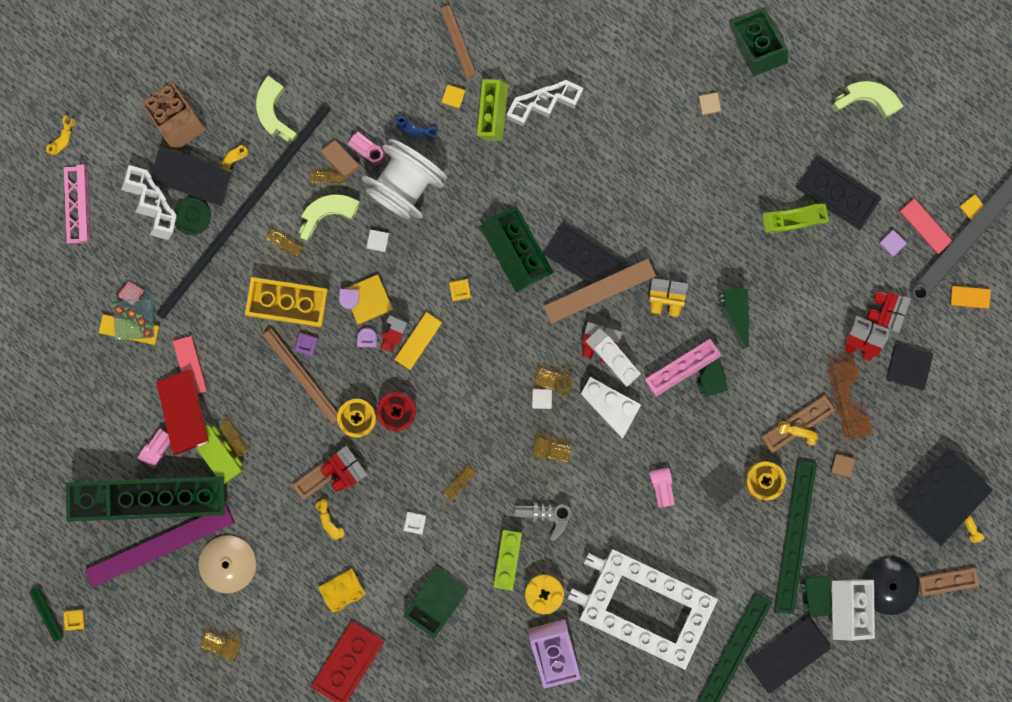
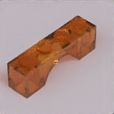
(844, 376)

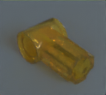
(552, 380)
(547, 449)
(225, 647)

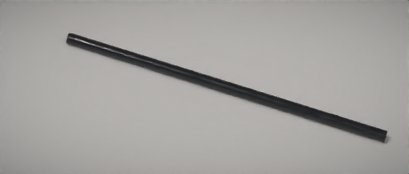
(242, 212)

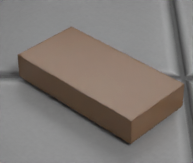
(340, 159)
(311, 482)

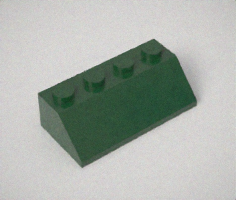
(516, 249)

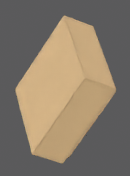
(709, 103)

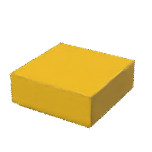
(453, 96)
(971, 207)
(460, 290)
(74, 619)

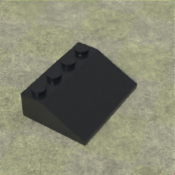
(944, 497)

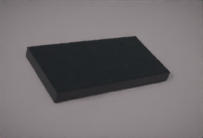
(191, 175)
(839, 193)
(583, 255)
(788, 655)

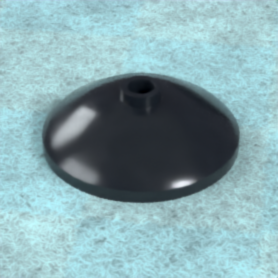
(896, 571)

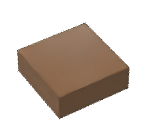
(842, 465)

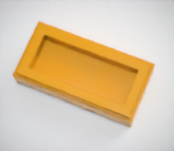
(970, 297)

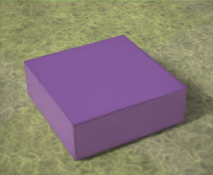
(306, 344)

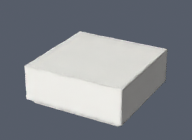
(377, 241)
(542, 399)
(414, 523)

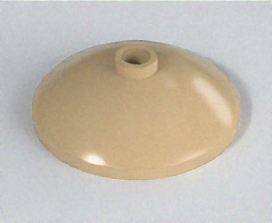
(240, 559)

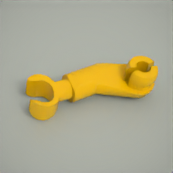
(60, 143)
(234, 155)
(811, 436)
(327, 525)
(976, 537)

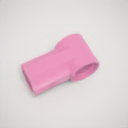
(366, 148)
(153, 453)
(662, 483)

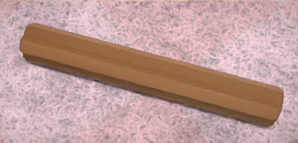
(458, 41)

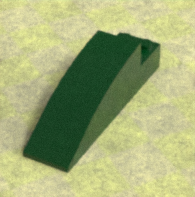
(144, 498)

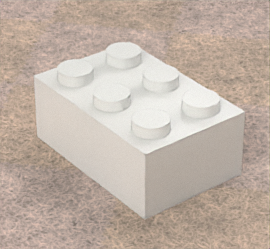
(853, 609)

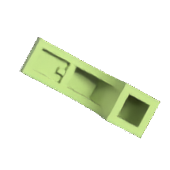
(876, 93)
(265, 104)
(325, 206)

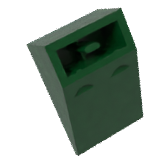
(435, 603)

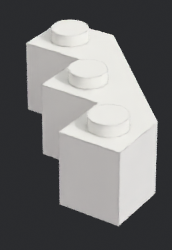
(544, 101)
(150, 201)

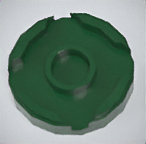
(192, 216)

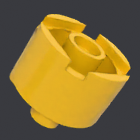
(350, 409)
(774, 486)
(539, 604)

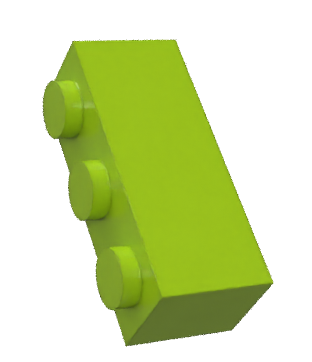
(492, 110)
(218, 456)
(507, 560)

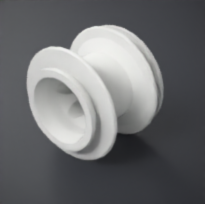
(403, 180)

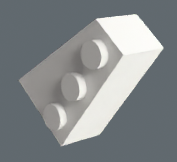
(611, 405)

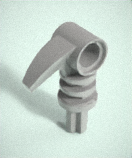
(545, 512)

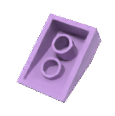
(554, 653)

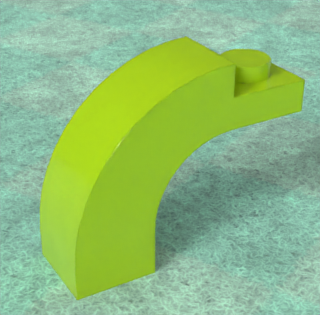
(795, 219)

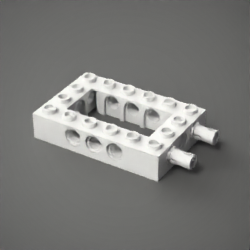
(601, 594)

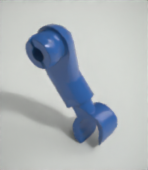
(413, 131)

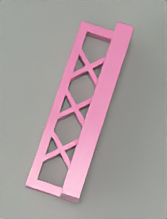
(82, 202)
(682, 367)

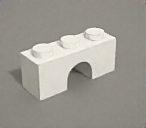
(613, 357)

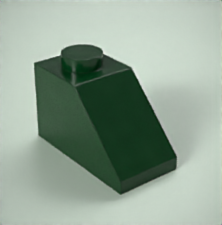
(712, 380)

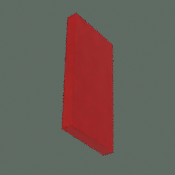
(182, 412)
(347, 663)

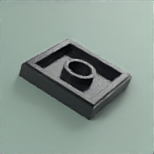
(909, 367)

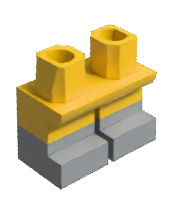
(675, 298)

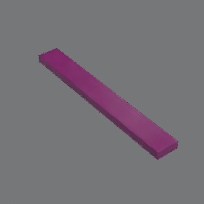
(157, 547)

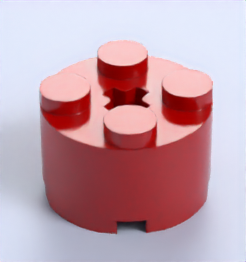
(385, 411)

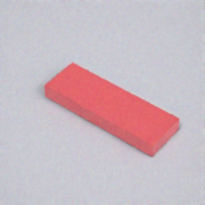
(925, 226)
(189, 360)

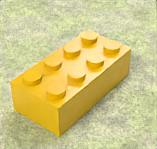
(287, 302)

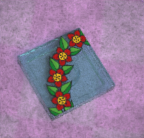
(133, 319)

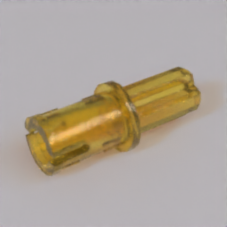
(326, 177)
(284, 243)
(233, 438)
(459, 483)

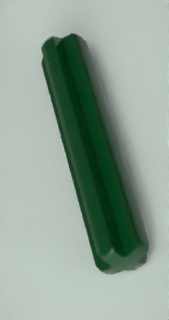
(46, 614)

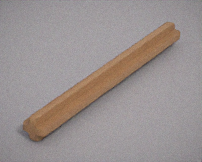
(301, 375)

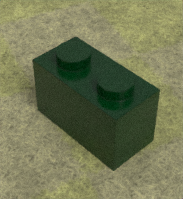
(817, 596)

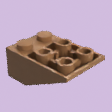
(173, 116)

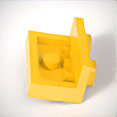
(342, 591)

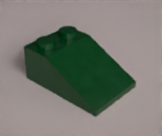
(759, 42)
(736, 312)

